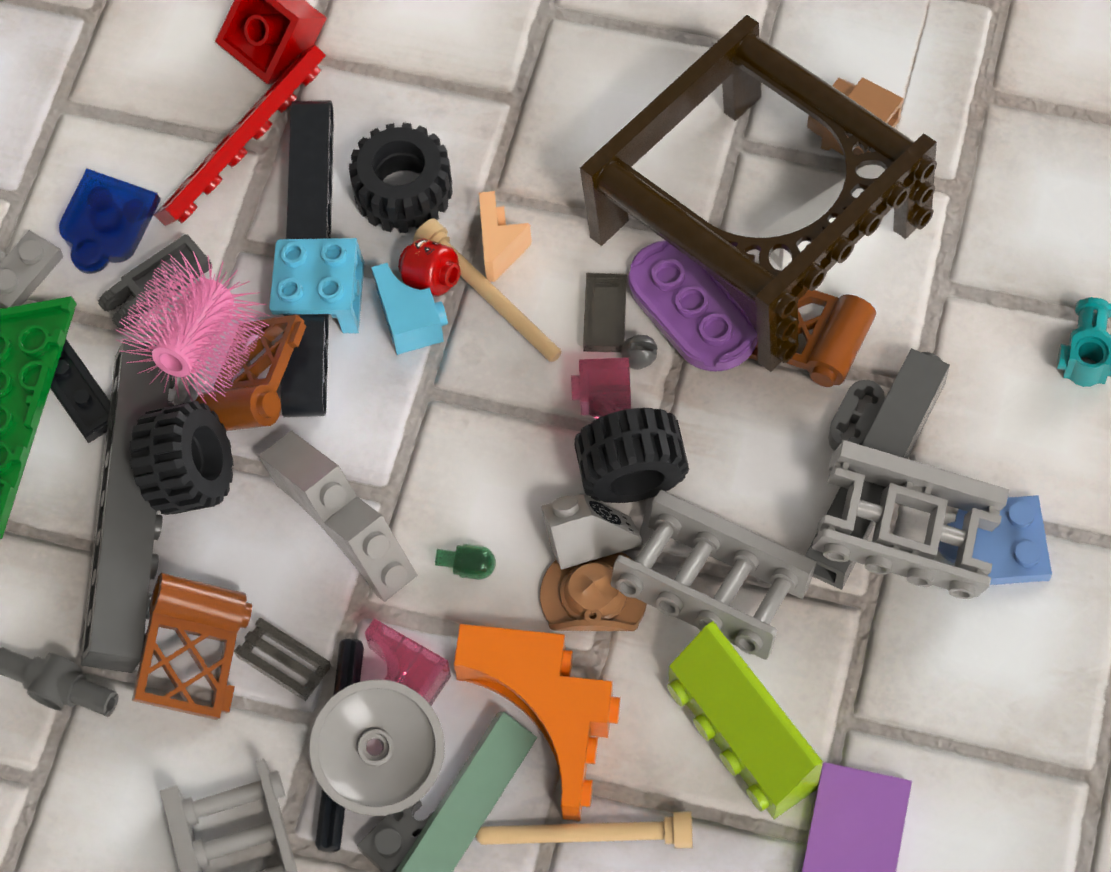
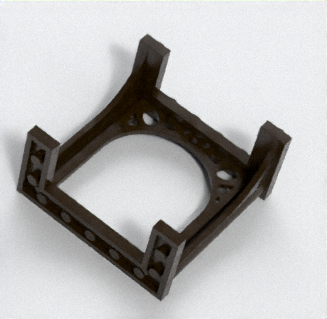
(764, 293)

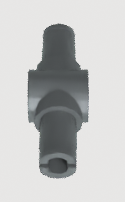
(57, 682)

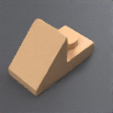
(501, 242)

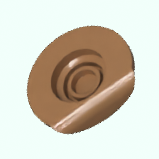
(585, 600)

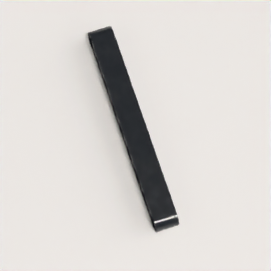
(309, 218)

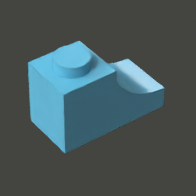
(409, 312)

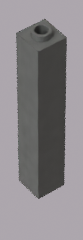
(892, 432)

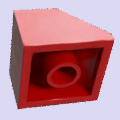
(269, 34)

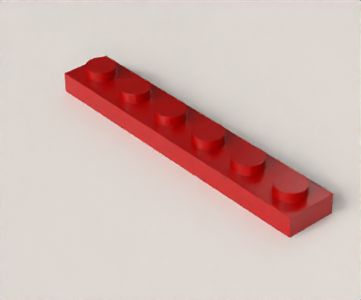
(231, 148)

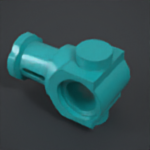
(1088, 342)

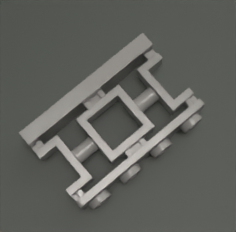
(921, 489)

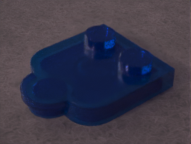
(105, 220)

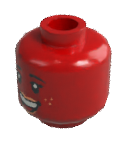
(429, 266)

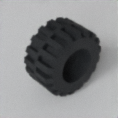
(397, 151)
(631, 455)
(181, 458)

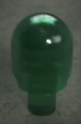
(468, 561)

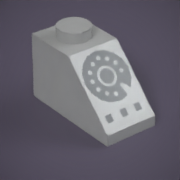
(587, 530)

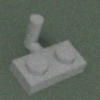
(26, 268)

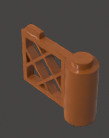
(834, 338)
(253, 400)
(198, 611)

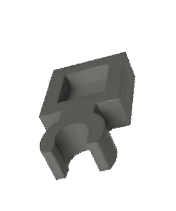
(392, 839)

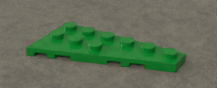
(29, 356)

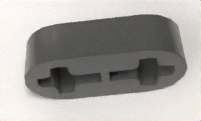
(848, 413)

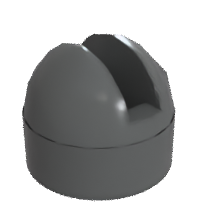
(639, 358)

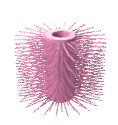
(192, 327)

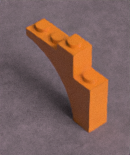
(535, 676)

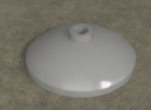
(409, 753)

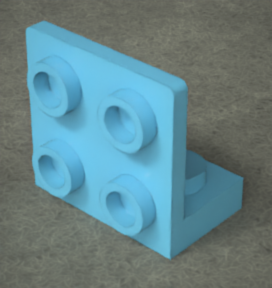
(319, 279)

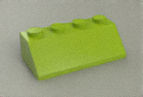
(744, 722)

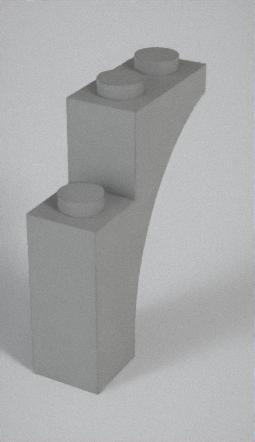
(349, 521)

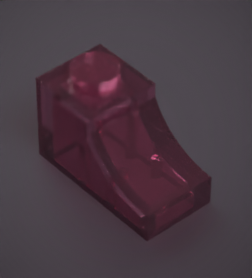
(602, 386)
(408, 661)

